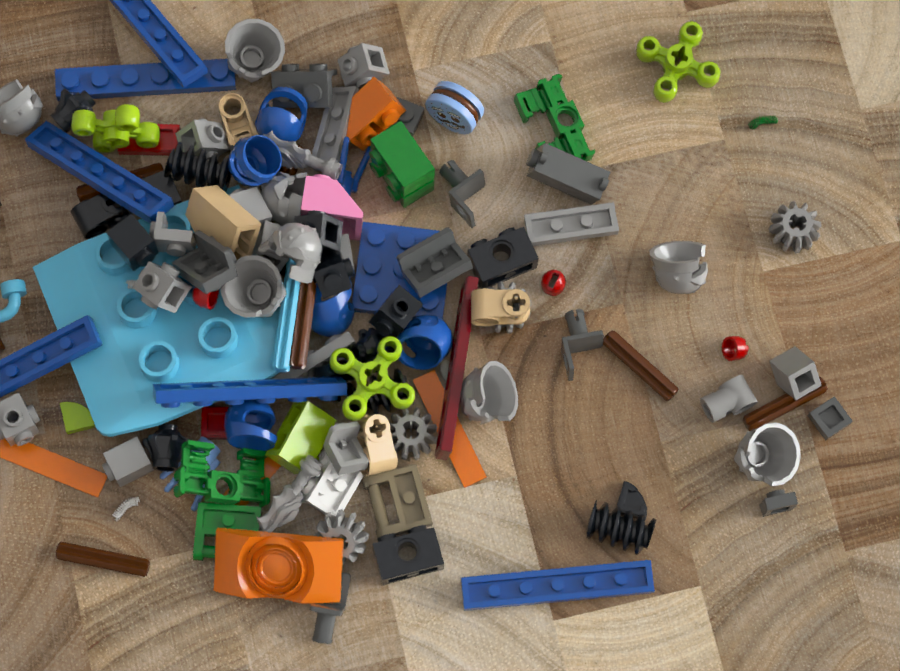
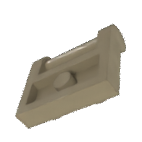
(407, 498)

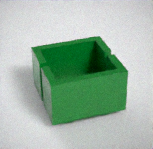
(401, 165)

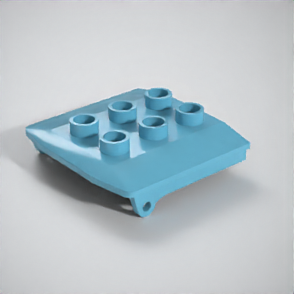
(146, 343)

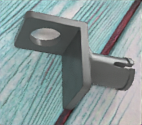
(462, 189)
(579, 339)
(327, 614)

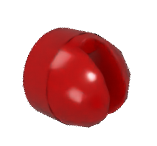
(558, 286)
(204, 300)
(730, 344)

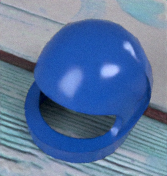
(280, 121)
(254, 160)
(332, 315)
(429, 339)
(250, 425)

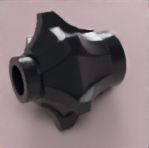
(68, 105)
(366, 347)
(165, 447)

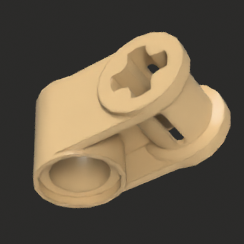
(237, 125)
(496, 307)
(377, 444)

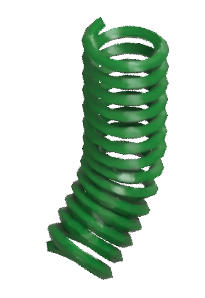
(773, 120)

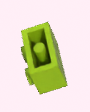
(300, 435)

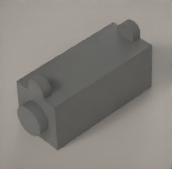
(567, 173)

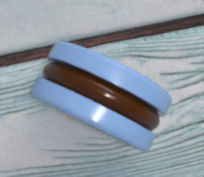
(454, 107)

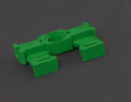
(567, 137)
(243, 485)

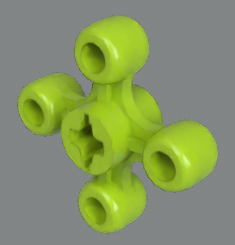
(687, 66)
(115, 128)
(361, 371)

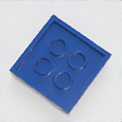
(380, 272)

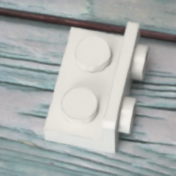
(329, 490)

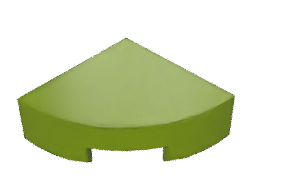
(76, 417)

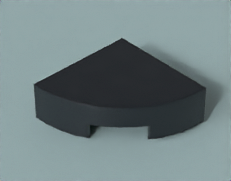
(631, 500)

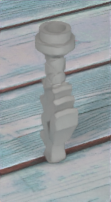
(301, 158)
(286, 505)

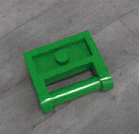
(214, 516)

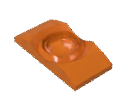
(278, 566)

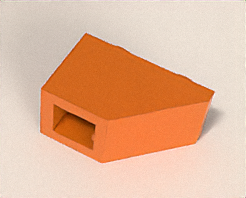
(372, 112)

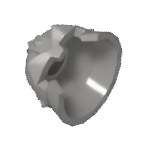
(254, 49)
(18, 108)
(284, 196)
(301, 245)
(678, 266)
(256, 289)
(489, 394)
(769, 454)

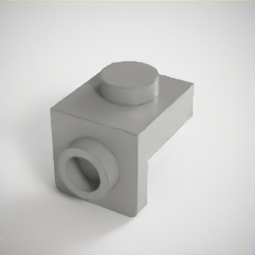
(172, 241)
(345, 448)

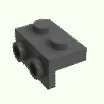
(312, 83)
(433, 262)
(207, 265)

